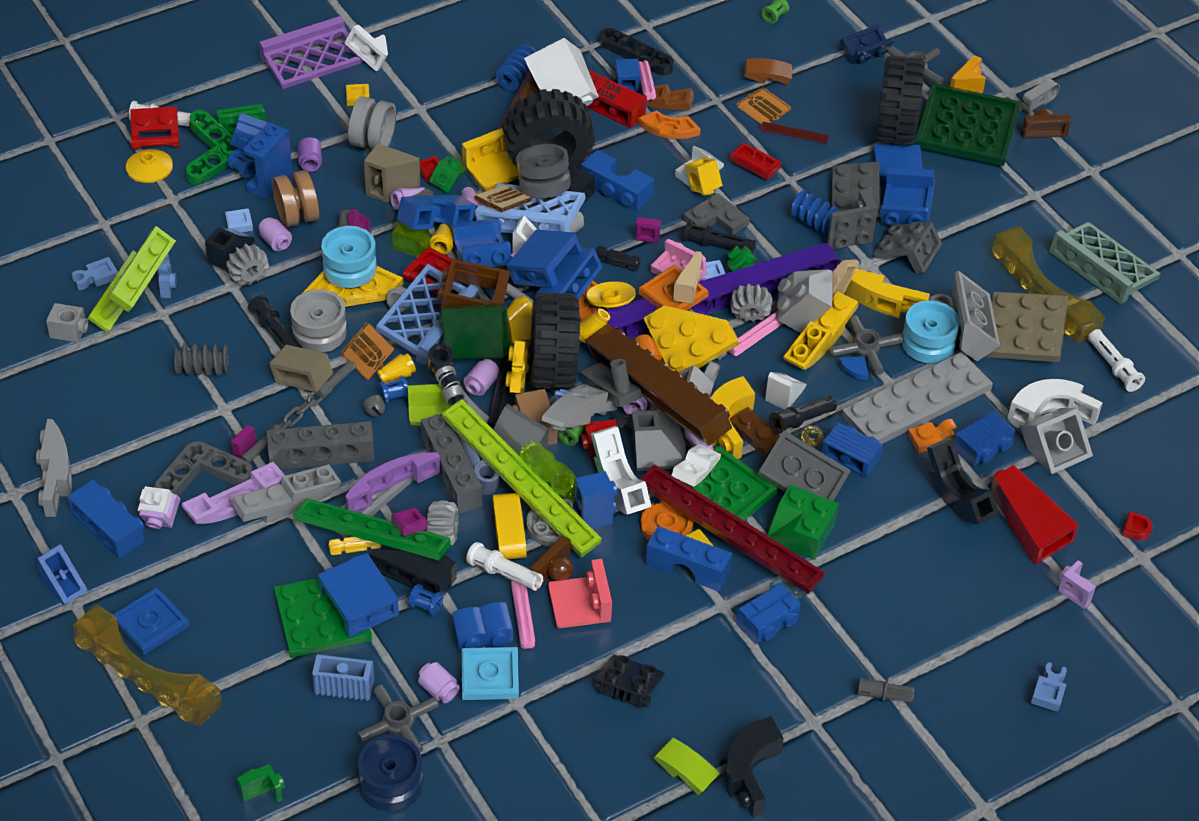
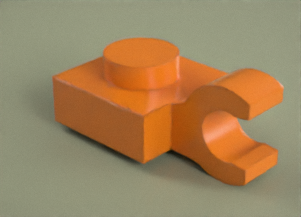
(927, 434)

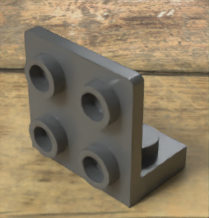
(853, 225)
(915, 240)

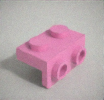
(676, 255)

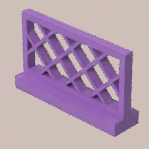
(304, 40)

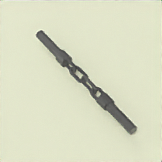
(322, 393)

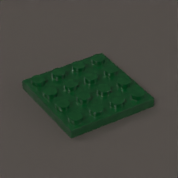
(968, 124)

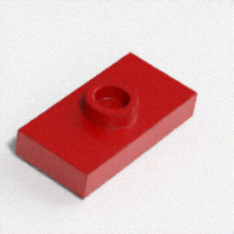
(755, 161)

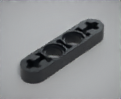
(615, 40)

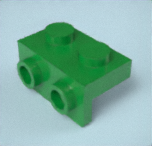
(229, 116)

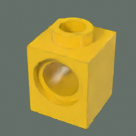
(703, 175)

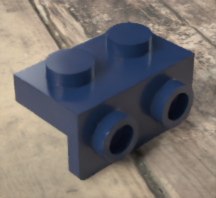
(865, 44)

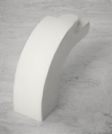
(1049, 396)
(610, 457)

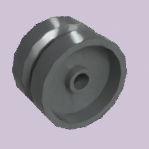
(543, 170)

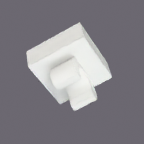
(155, 499)

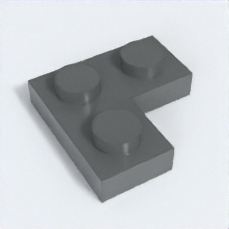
(718, 211)

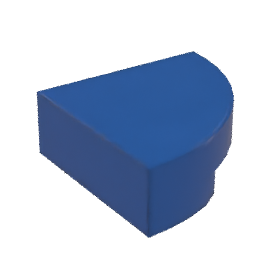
(855, 366)

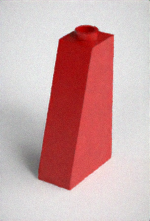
(1032, 515)

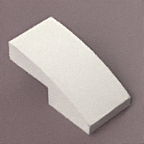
(697, 465)

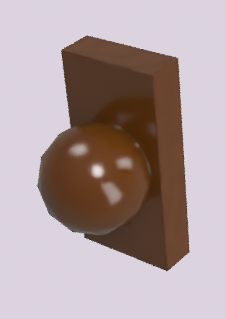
(1045, 124)
(555, 561)

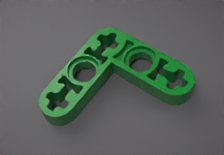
(218, 146)

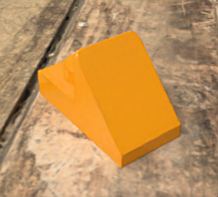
(970, 76)

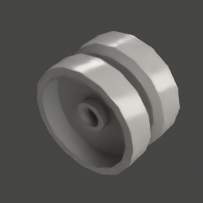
(371, 123)
(319, 320)

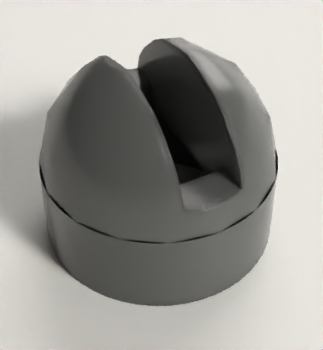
(374, 405)

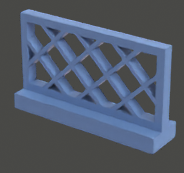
(433, 334)

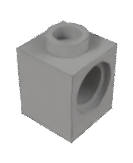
(67, 322)

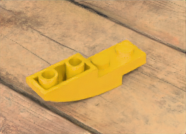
(882, 297)
(822, 333)

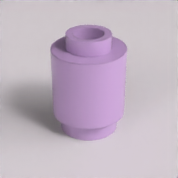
(274, 234)
(481, 377)
(438, 682)

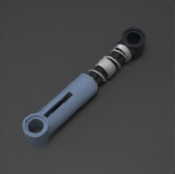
(453, 393)

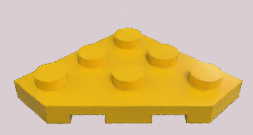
(372, 291)
(689, 337)

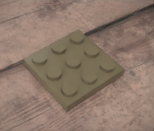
(1029, 326)

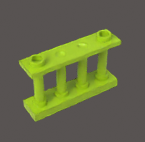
(131, 279)

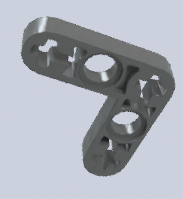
(203, 462)

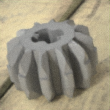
(247, 264)
(751, 302)
(443, 519)

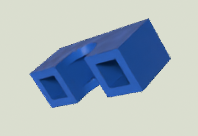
(629, 190)
(423, 211)
(707, 562)

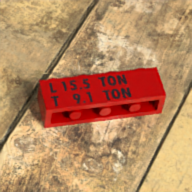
(617, 101)

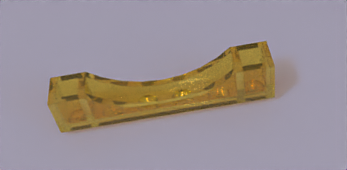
(1015, 251)
(187, 694)

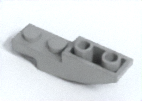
(577, 408)
(55, 468)
(286, 497)

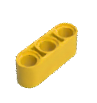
(509, 525)

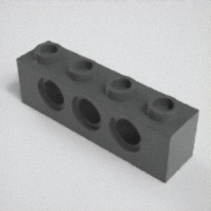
(321, 445)
(455, 466)

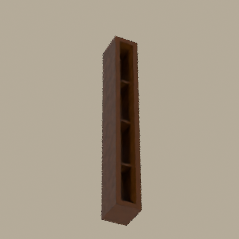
(661, 385)

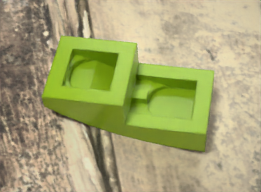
(687, 764)

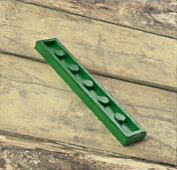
(371, 529)

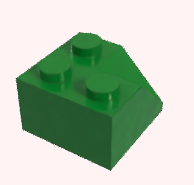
(803, 521)

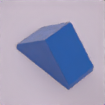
(60, 575)

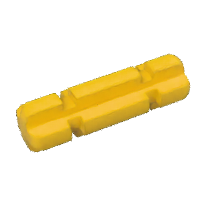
(350, 545)

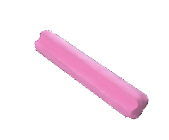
(646, 80)
(756, 333)
(523, 615)

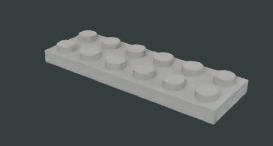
(917, 399)

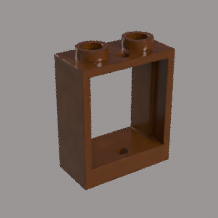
(475, 275)

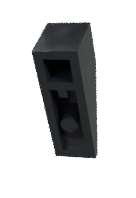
(416, 569)

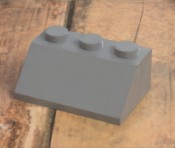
(977, 322)

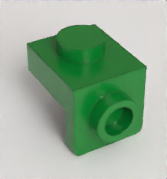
(447, 172)
(259, 781)

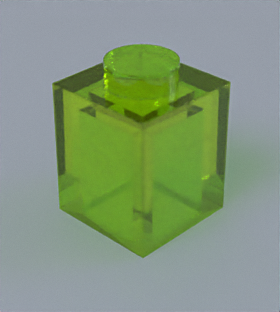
(409, 240)

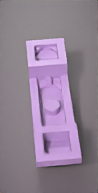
(220, 507)

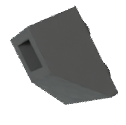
(656, 440)

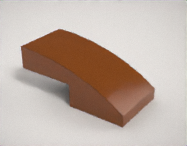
(762, 69)
(671, 100)

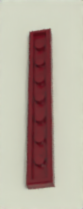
(733, 529)

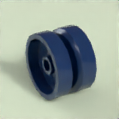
(390, 772)

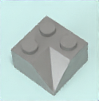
(804, 297)

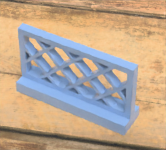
(549, 220)

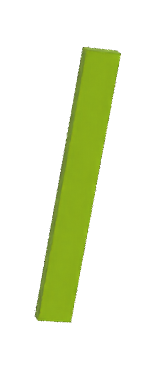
(521, 478)

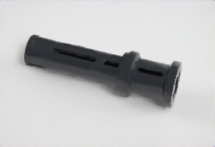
(707, 236)
(270, 319)
(794, 416)

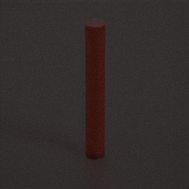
(795, 132)

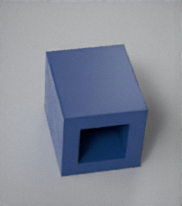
(628, 73)

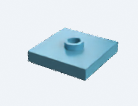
(490, 673)

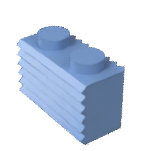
(343, 677)

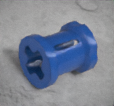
(242, 163)
(393, 389)
(426, 600)

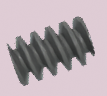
(201, 360)

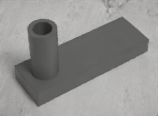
(613, 381)

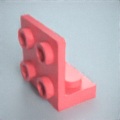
(582, 599)

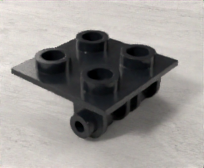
(629, 676)

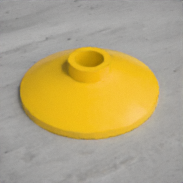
(149, 166)
(611, 294)

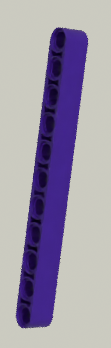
(720, 288)

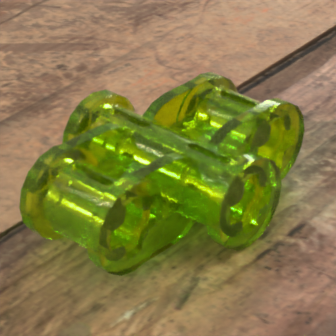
(549, 470)

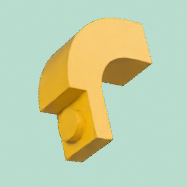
(735, 396)

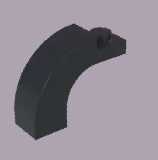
(955, 488)
(751, 746)

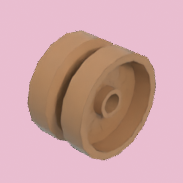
(295, 198)

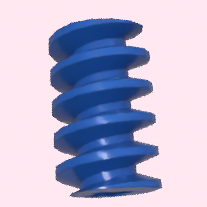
(514, 68)
(812, 212)

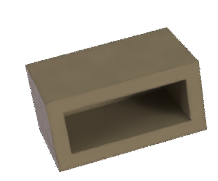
(301, 368)

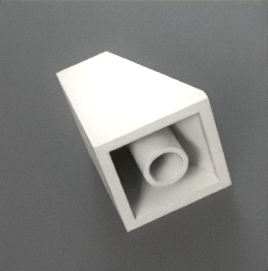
(564, 69)

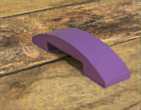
(419, 466)

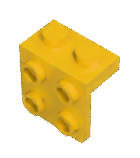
(488, 160)

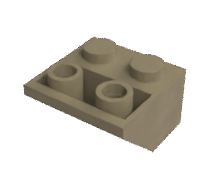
(389, 170)

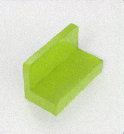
(425, 402)

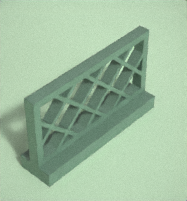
(1098, 269)

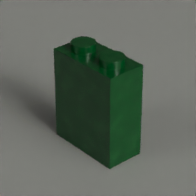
(476, 330)

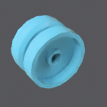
(349, 256)
(930, 331)

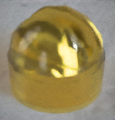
(811, 441)

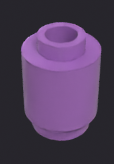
(310, 154)

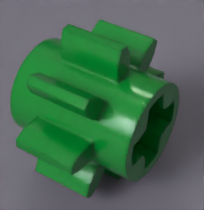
(740, 258)

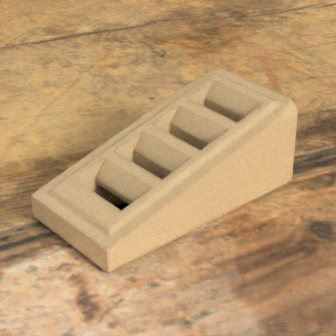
(842, 275)
(687, 282)

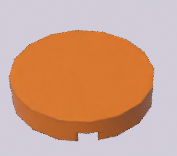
(665, 517)

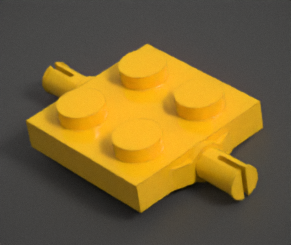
(519, 356)

